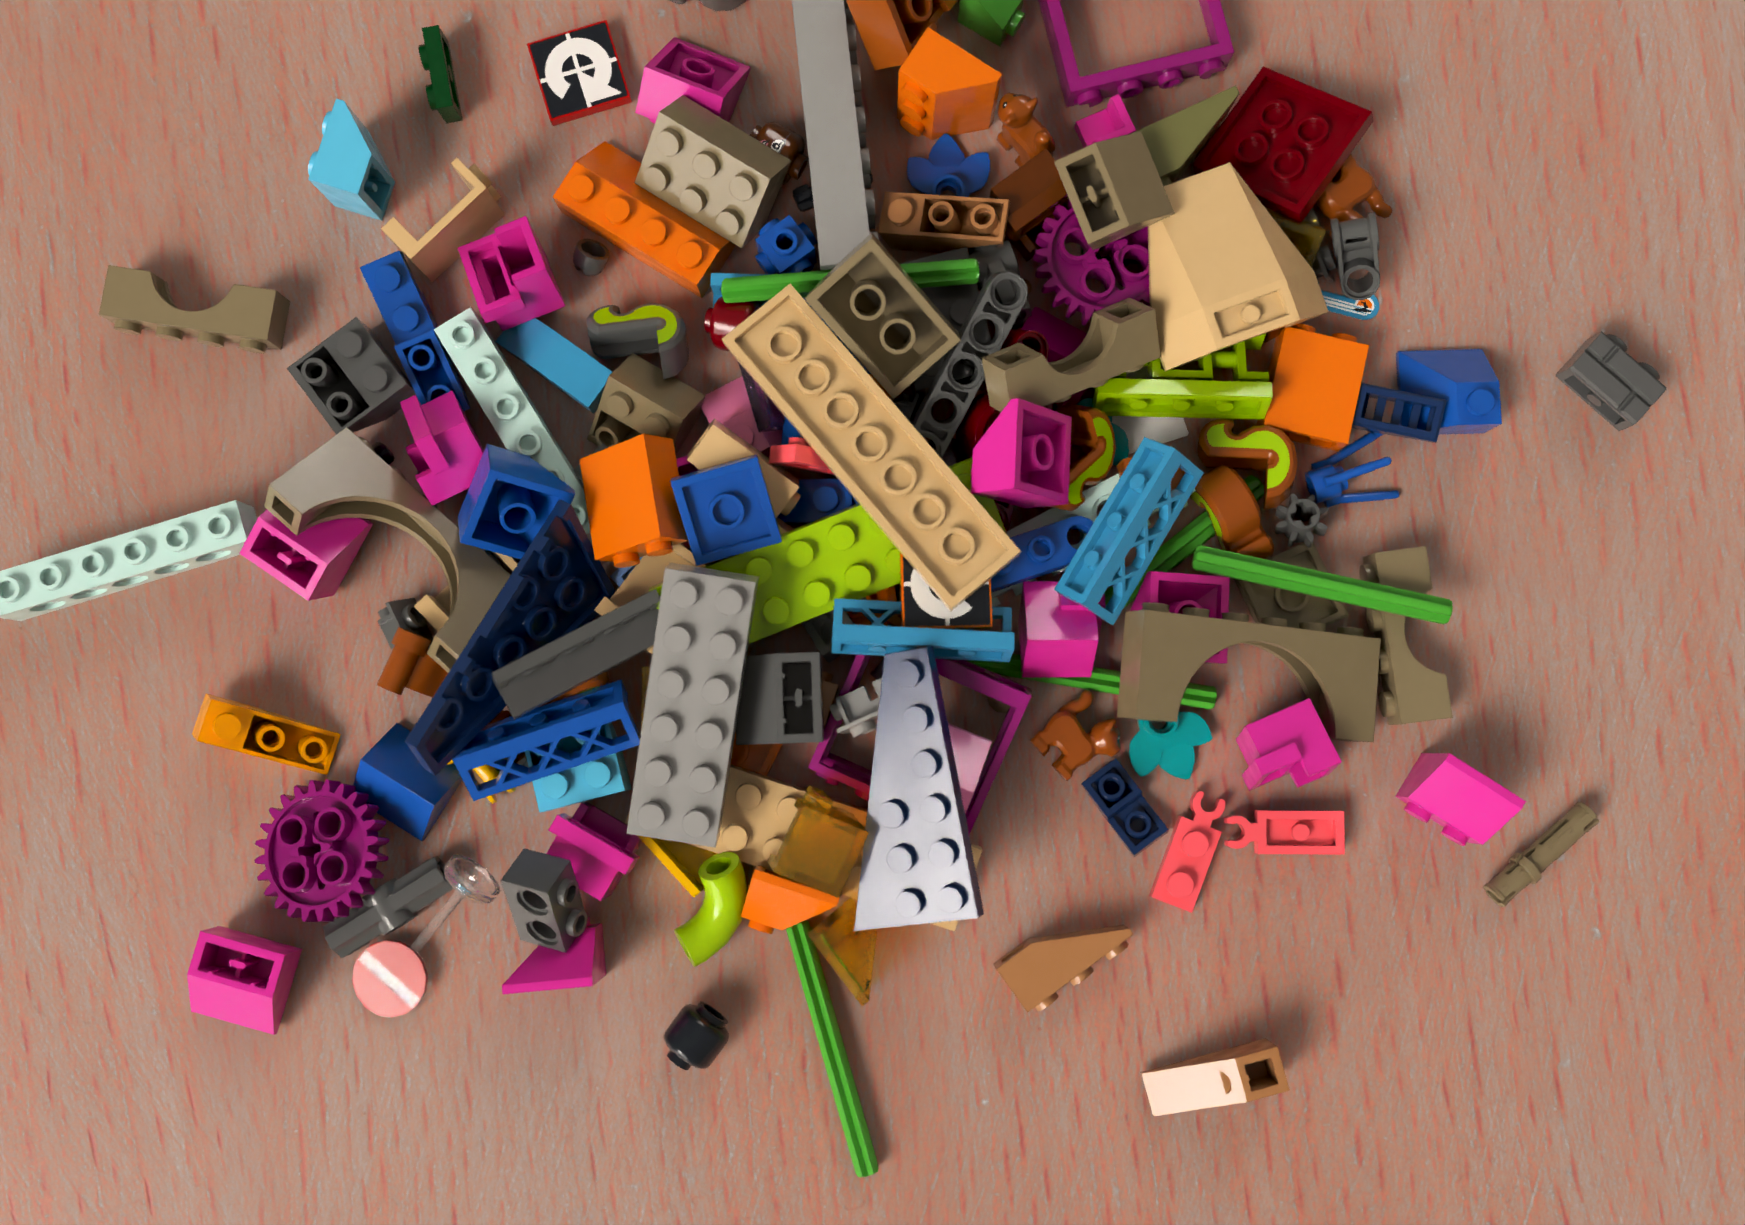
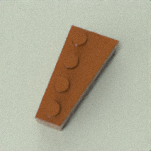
(894, 26)

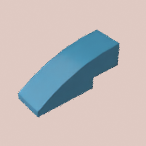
(557, 361)

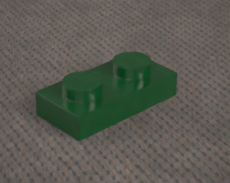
(437, 59)

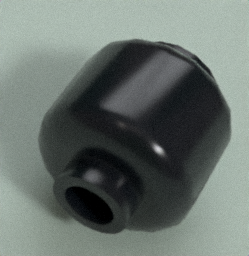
(696, 1036)

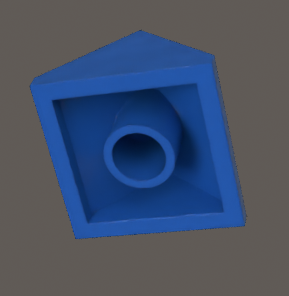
(402, 786)

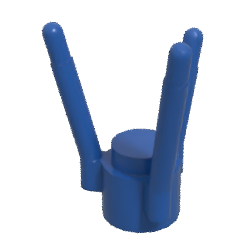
(1329, 481)

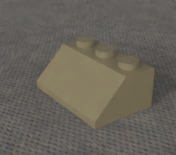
(882, 316)

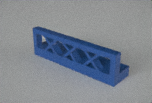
(547, 725)

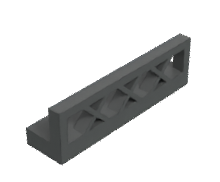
(579, 655)

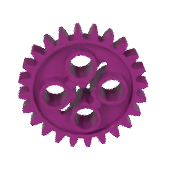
(1068, 272)
(321, 851)

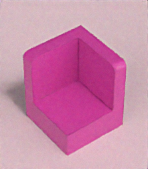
(1105, 124)

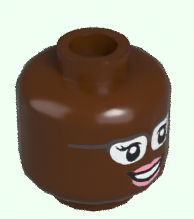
(786, 143)

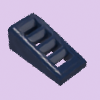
(1393, 428)

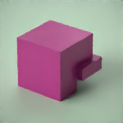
(511, 275)
(444, 446)
(1056, 633)
(1285, 744)
(596, 848)

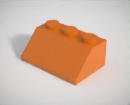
(945, 89)

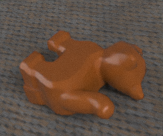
(1021, 128)
(1350, 188)
(1071, 739)

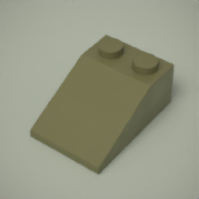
(1182, 136)

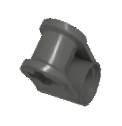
(1357, 248)

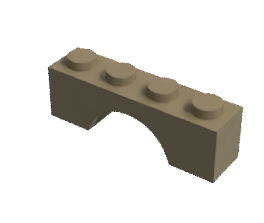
(245, 315)
(1117, 342)
(1409, 688)

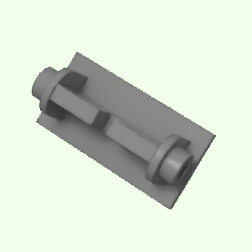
(857, 711)

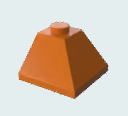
(781, 902)

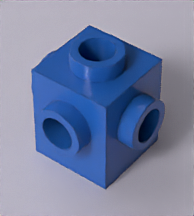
(776, 234)

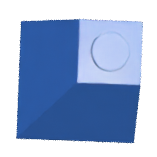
(1456, 376)

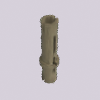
(1529, 865)

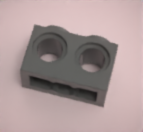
(544, 900)

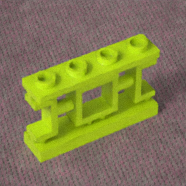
(1191, 391)

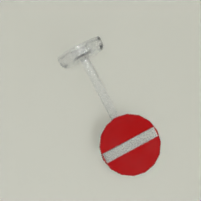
(391, 974)

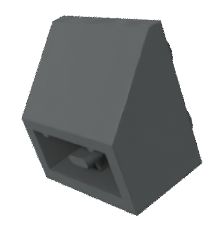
(352, 379)
(781, 699)

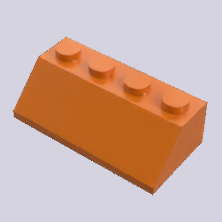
(607, 201)

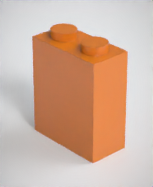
(1315, 385)
(632, 500)

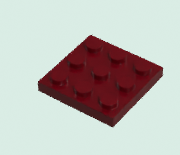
(1286, 141)

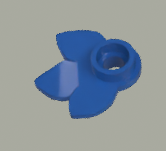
(948, 170)

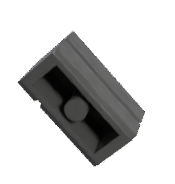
(1612, 380)

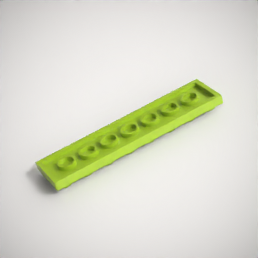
(822, 561)

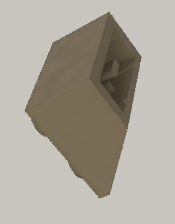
(1114, 188)
(644, 402)

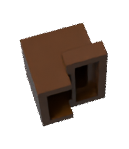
(1033, 197)

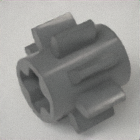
(1295, 530)

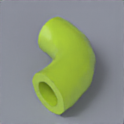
(721, 908)

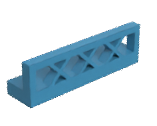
(1124, 525)
(947, 643)

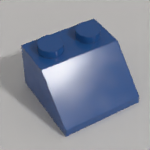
(508, 502)

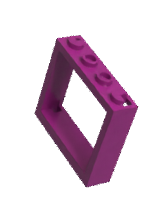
(1134, 78)
(961, 671)

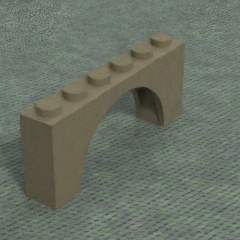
(353, 482)
(1168, 648)

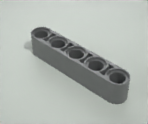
(963, 393)

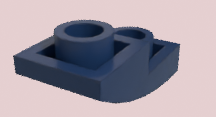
(1124, 807)

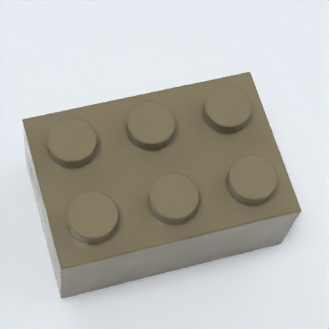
(712, 171)

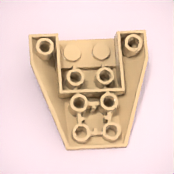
(1223, 269)

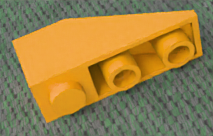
(264, 734)

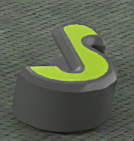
(640, 331)

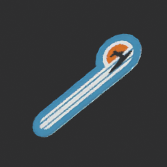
(1346, 306)

